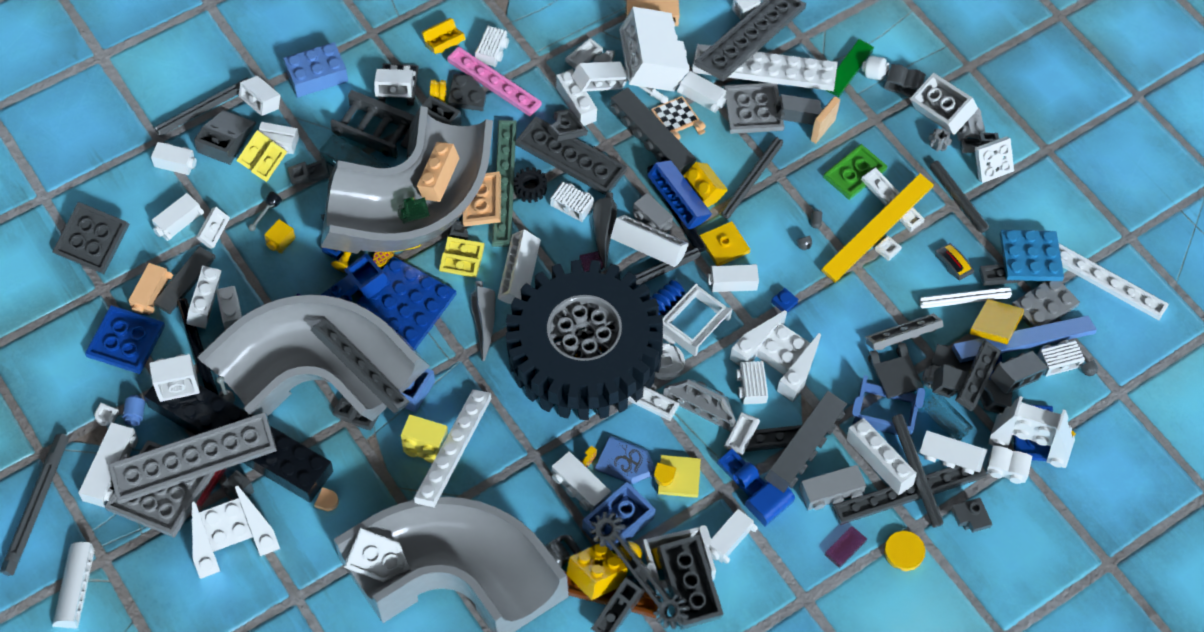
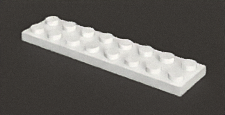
(782, 70)

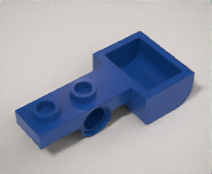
(362, 276)
(765, 499)

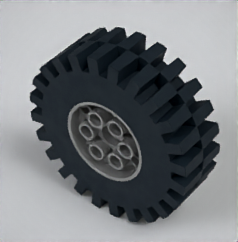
(590, 302)

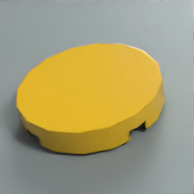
(904, 550)

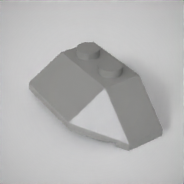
(702, 401)

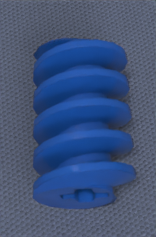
(668, 296)

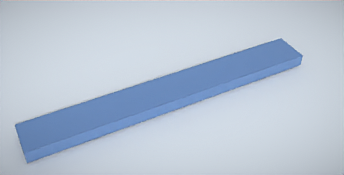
(1030, 337)

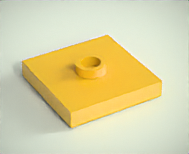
(725, 244)

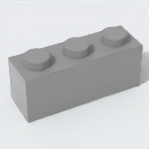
(832, 487)

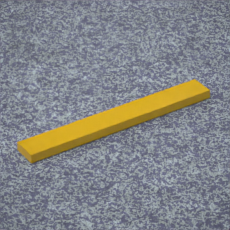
(877, 228)

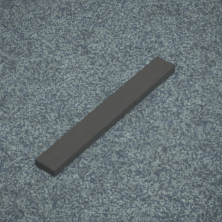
(888, 498)

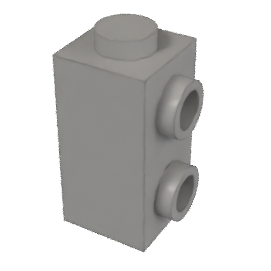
(652, 213)

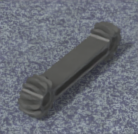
(639, 570)

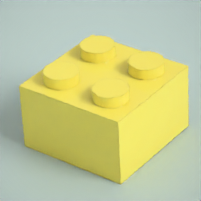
(423, 438)

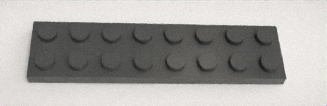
(748, 37)

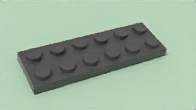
(571, 157)

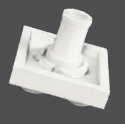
(989, 160)

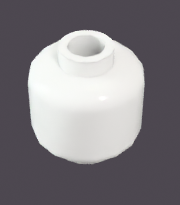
(876, 68)

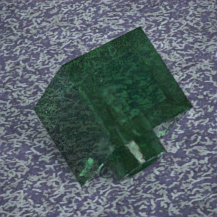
(413, 210)

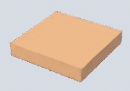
(825, 119)

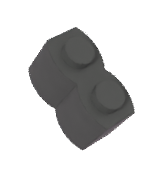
(904, 80)

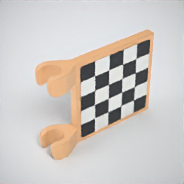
(677, 116)

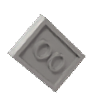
(1046, 303)

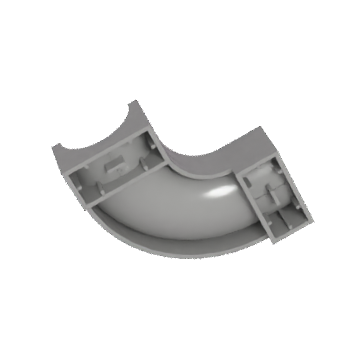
(366, 199)
(276, 351)
(465, 550)

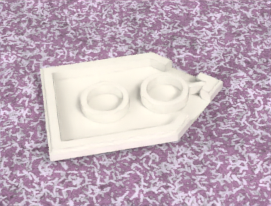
(376, 556)

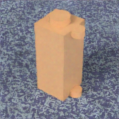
(149, 288)

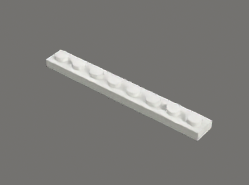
(452, 448)

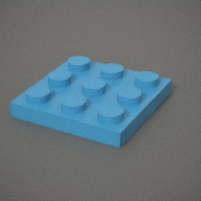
(1031, 255)

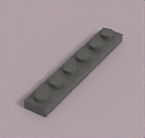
(360, 366)

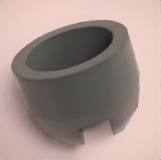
(804, 243)
(1089, 368)

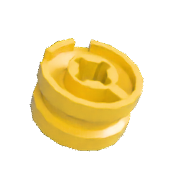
(438, 90)

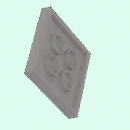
(752, 108)

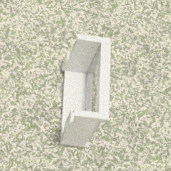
(674, 335)
(651, 543)

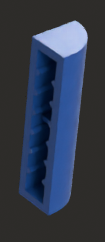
(679, 194)

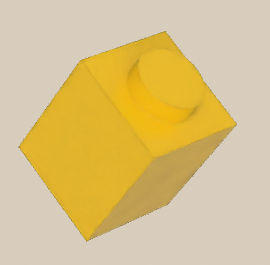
(279, 236)

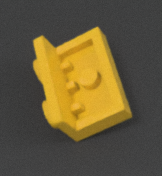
(442, 36)

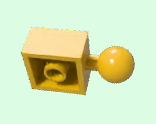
(599, 569)

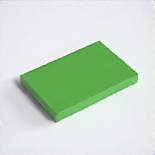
(848, 172)

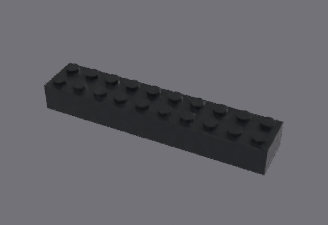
(290, 466)

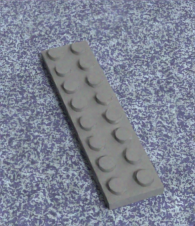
(192, 458)

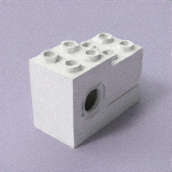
(652, 50)

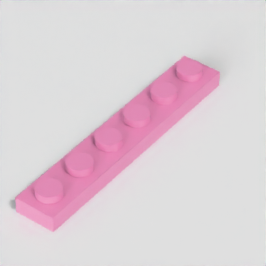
(495, 81)

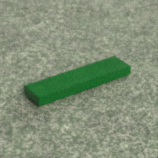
(850, 66)

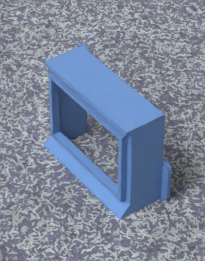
(883, 425)

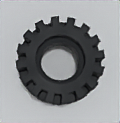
(534, 193)

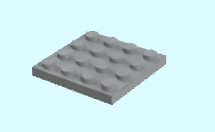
(163, 509)

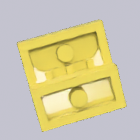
(262, 155)
(462, 257)

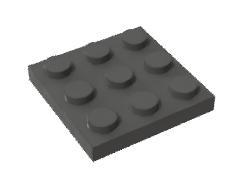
(91, 238)

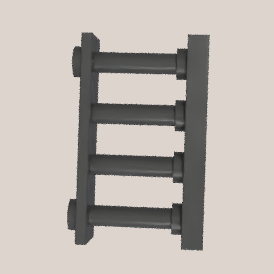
(373, 108)

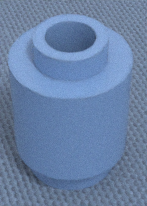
(133, 410)

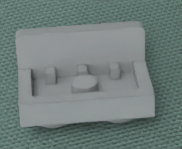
(972, 127)

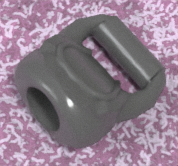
(558, 551)

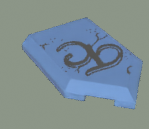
(625, 461)

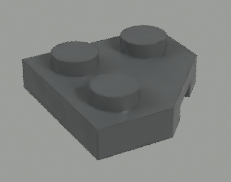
(466, 93)

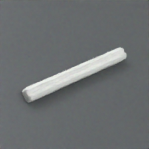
(965, 297)

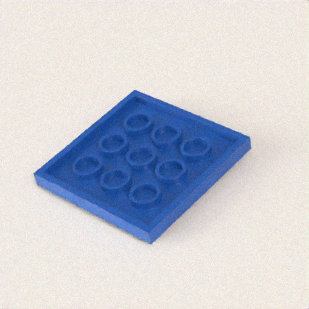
(409, 301)

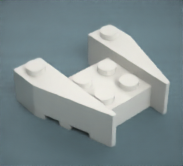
(781, 350)
(1035, 425)
(227, 526)

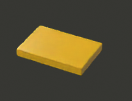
(997, 321)

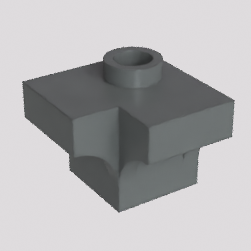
(972, 515)

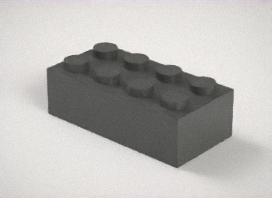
(690, 577)

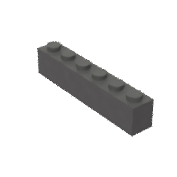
(650, 130)
(805, 442)

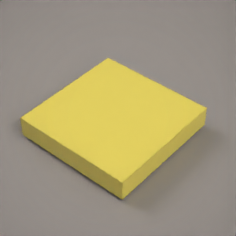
(686, 476)

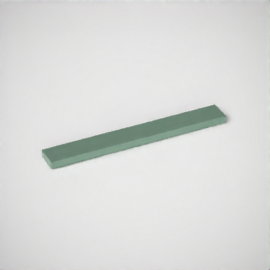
(505, 165)

